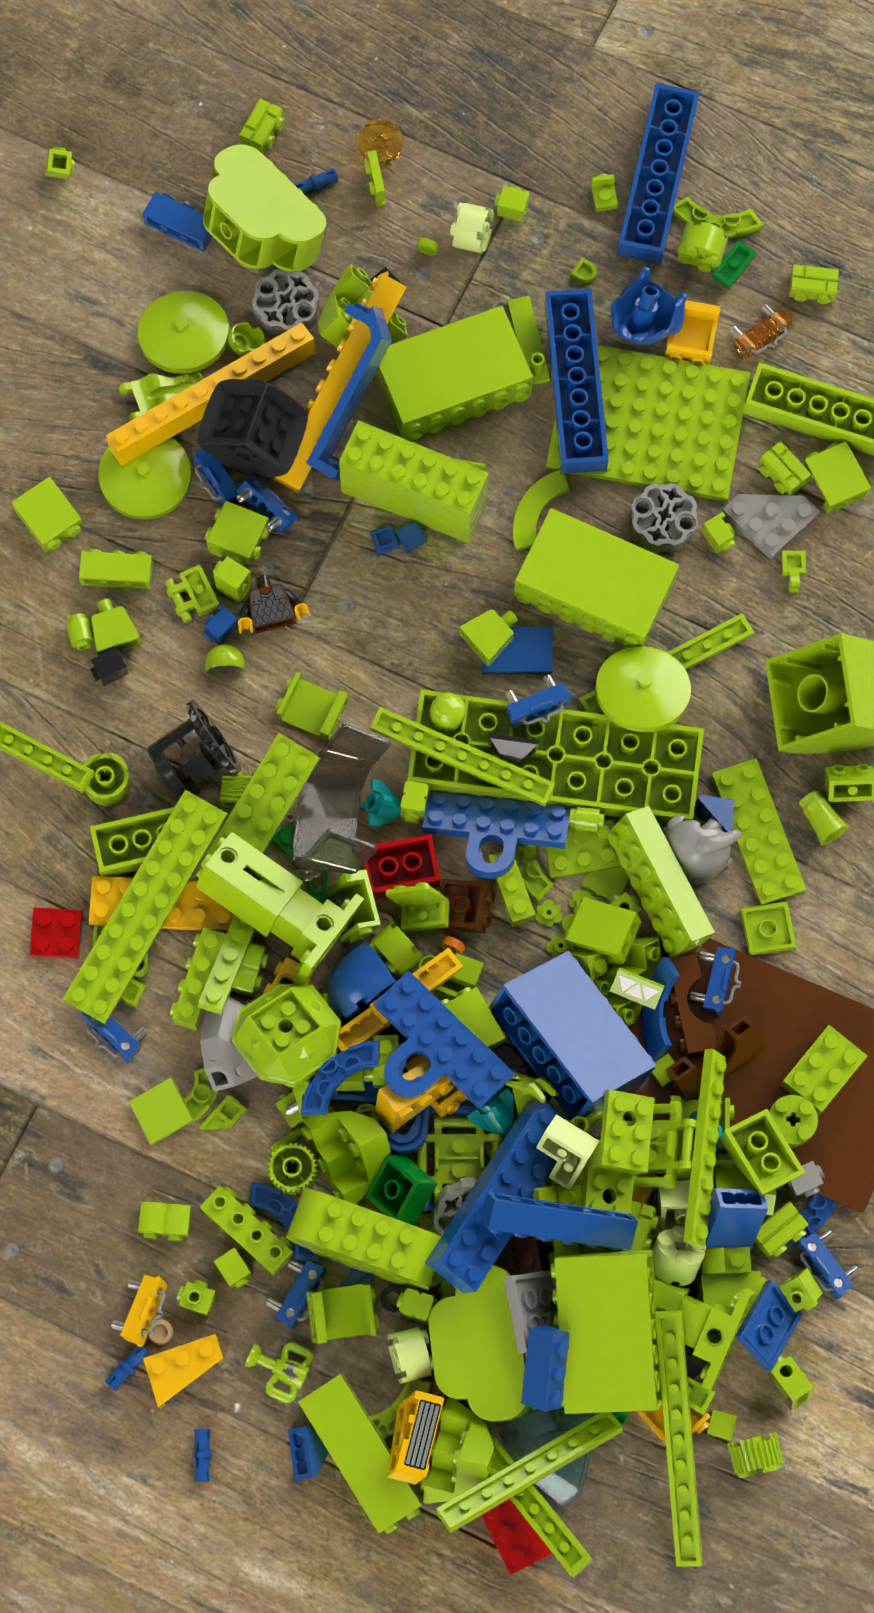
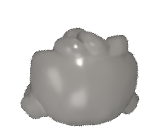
(700, 850)

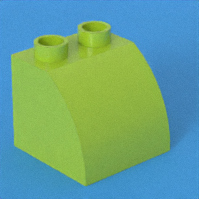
(824, 696)

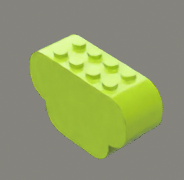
(261, 213)
(363, 1239)
(478, 1351)

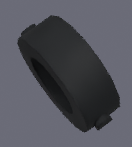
(390, 1288)

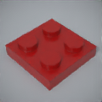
(56, 933)

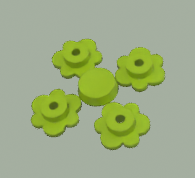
(556, 917)

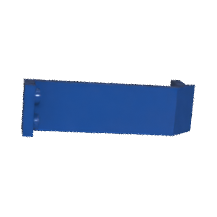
(355, 389)

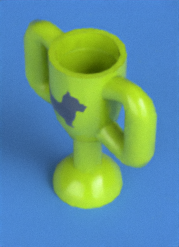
(283, 1370)

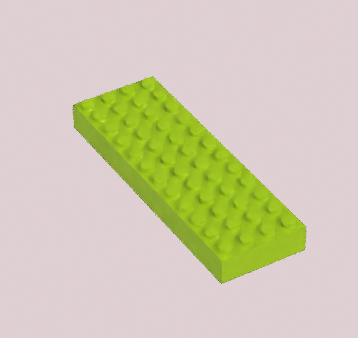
(582, 754)

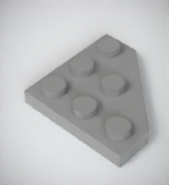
(770, 519)
(529, 1303)

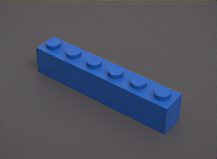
(559, 1221)

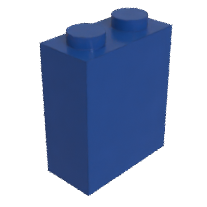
(735, 1218)

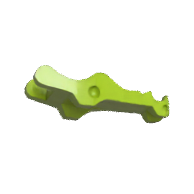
(156, 389)

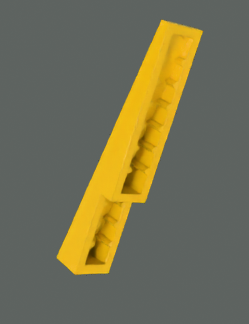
(373, 1022)

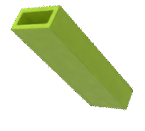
(360, 1454)

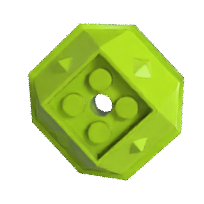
(292, 1055)

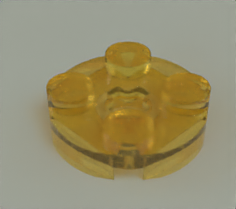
(388, 132)

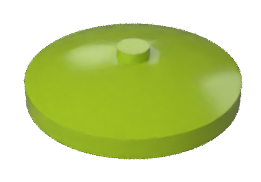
(183, 332)
(149, 483)
(643, 689)

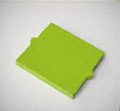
(606, 882)

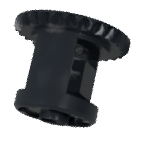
(200, 765)

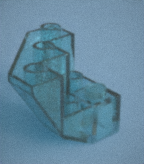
(536, 1430)

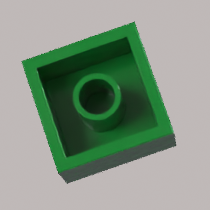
(401, 1189)

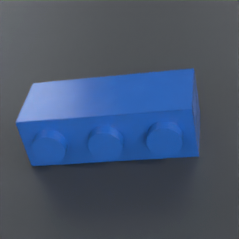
(177, 221)
(545, 1368)

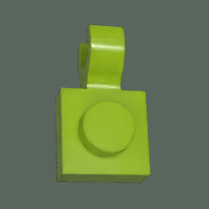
(794, 566)

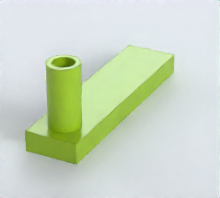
(528, 337)

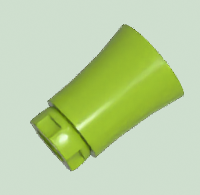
(822, 818)

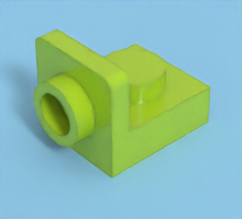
(604, 192)

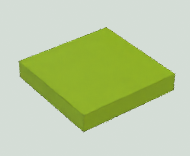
(768, 929)
(161, 1111)

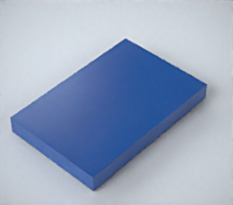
(526, 654)
(768, 1325)

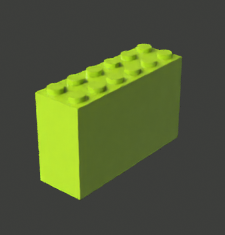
(454, 374)
(413, 481)
(595, 580)
(611, 1326)

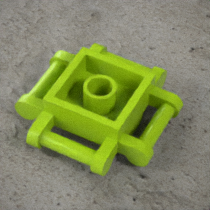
(669, 1147)
(456, 1154)

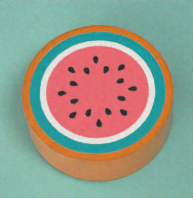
(454, 944)

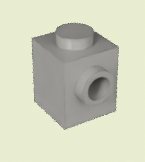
(807, 1183)

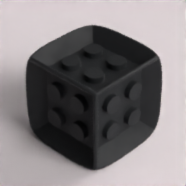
(252, 427)

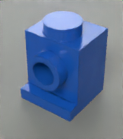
(220, 625)

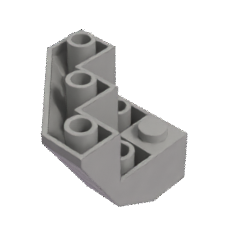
(221, 1059)

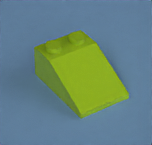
(761, 1152)

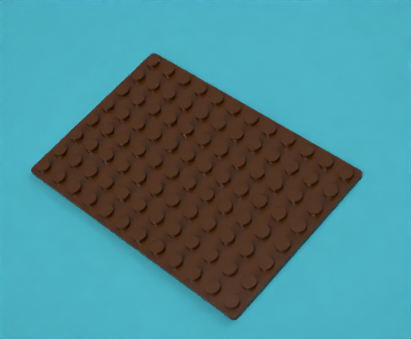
(790, 1019)

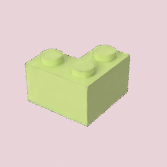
(569, 1148)

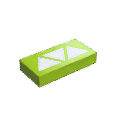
(636, 988)

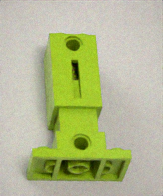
(273, 902)
(700, 1320)

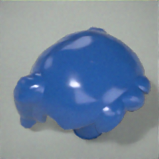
(647, 311)

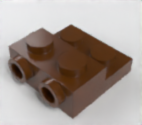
(468, 904)

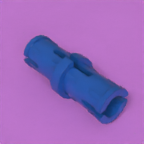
(317, 182)
(126, 1367)
(202, 1455)

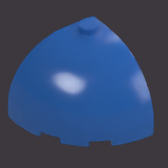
(356, 982)

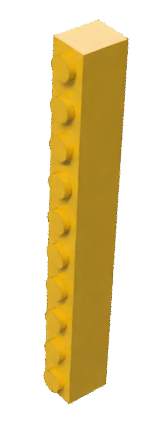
(386, 296)
(190, 404)

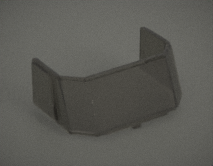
(331, 803)

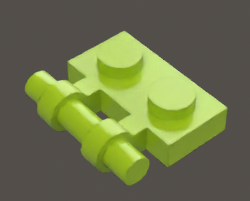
(198, 589)

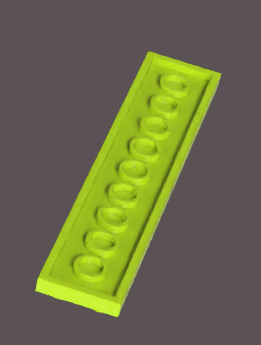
(144, 907)

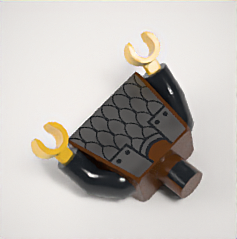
(270, 607)

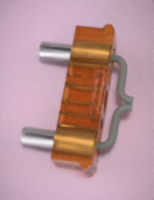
(758, 337)

